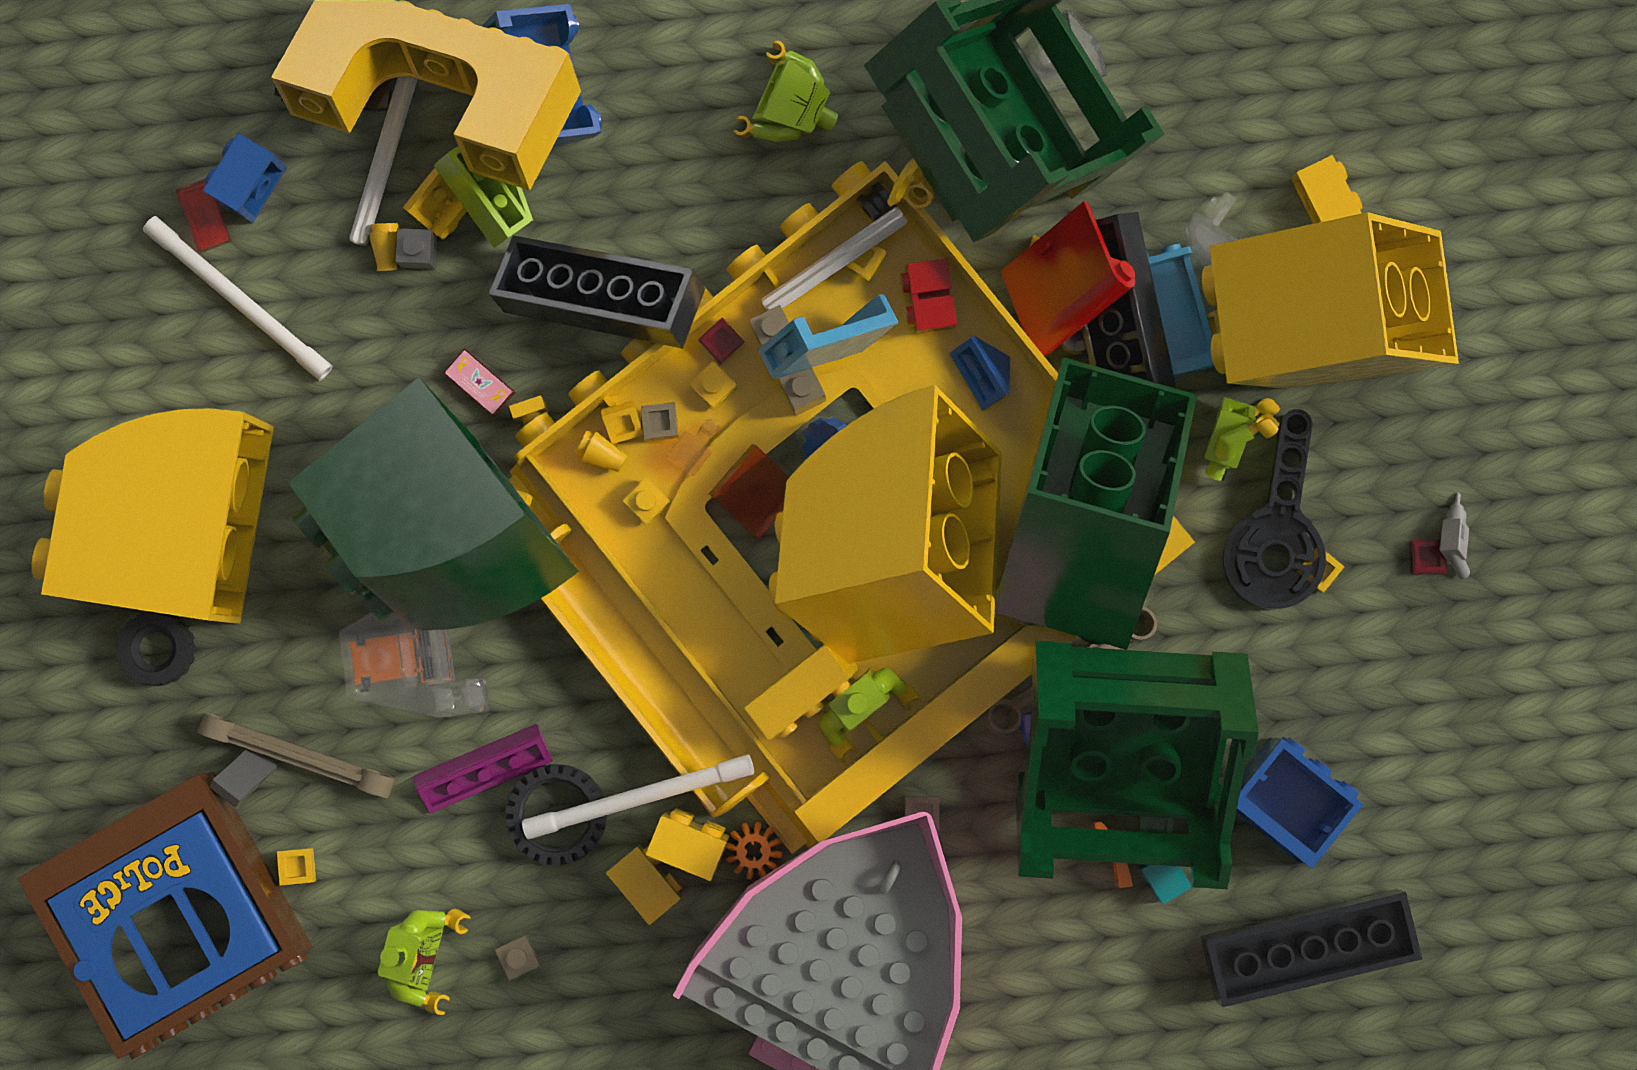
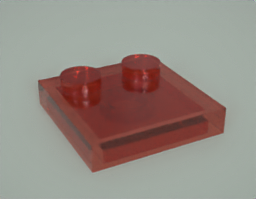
(752, 491)

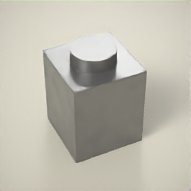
(416, 249)

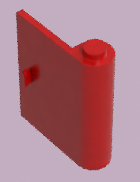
(1065, 280)

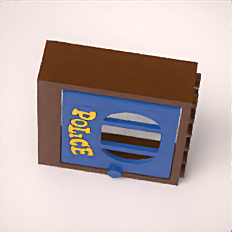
(190, 856)

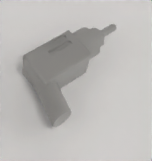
(1455, 538)

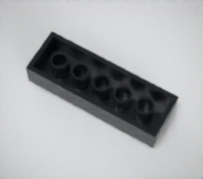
(598, 291)
(1130, 331)
(1311, 947)

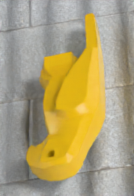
(912, 187)

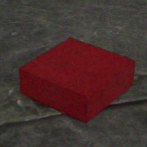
(721, 340)
(1426, 557)

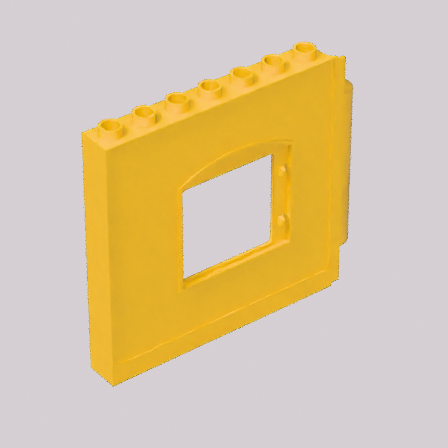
(690, 636)

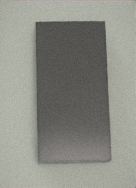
(243, 776)

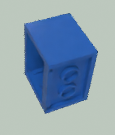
(1295, 801)

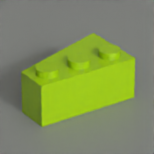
(493, 205)

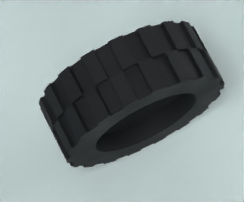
(129, 649)

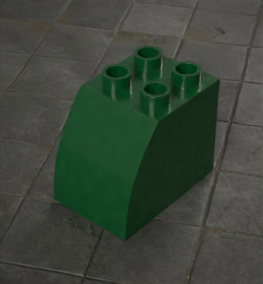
(426, 520)

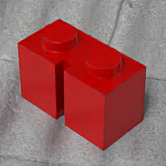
(929, 296)

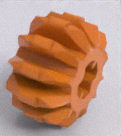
(742, 850)

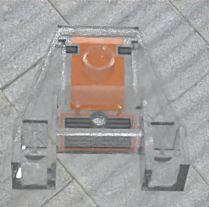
(406, 669)

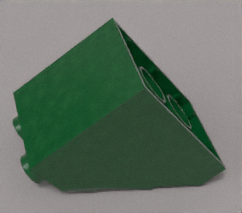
(1096, 504)

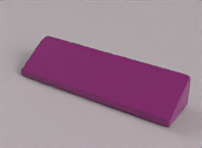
(482, 768)

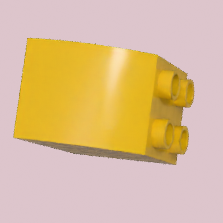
(1330, 303)
(159, 514)
(893, 531)

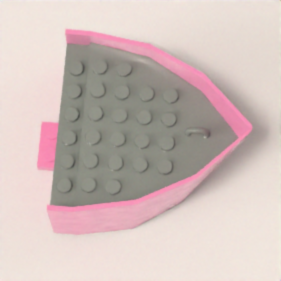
(842, 955)

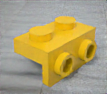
(436, 206)

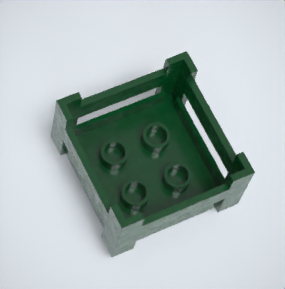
(985, 118)
(1135, 741)

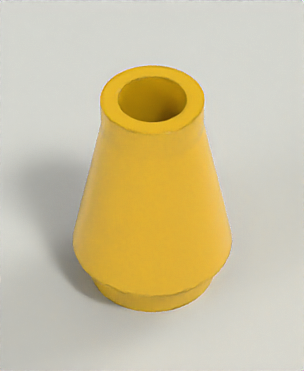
(384, 244)
(600, 452)

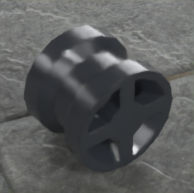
(875, 202)

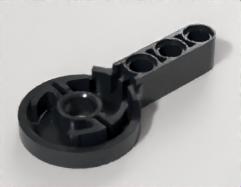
(1278, 526)

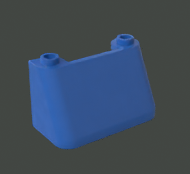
(552, 27)

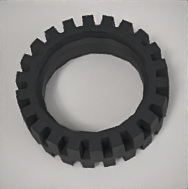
(515, 811)

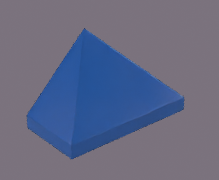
(983, 369)

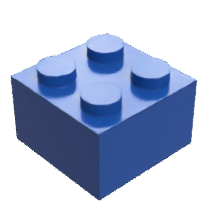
(244, 177)

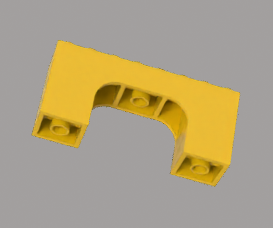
(516, 84)

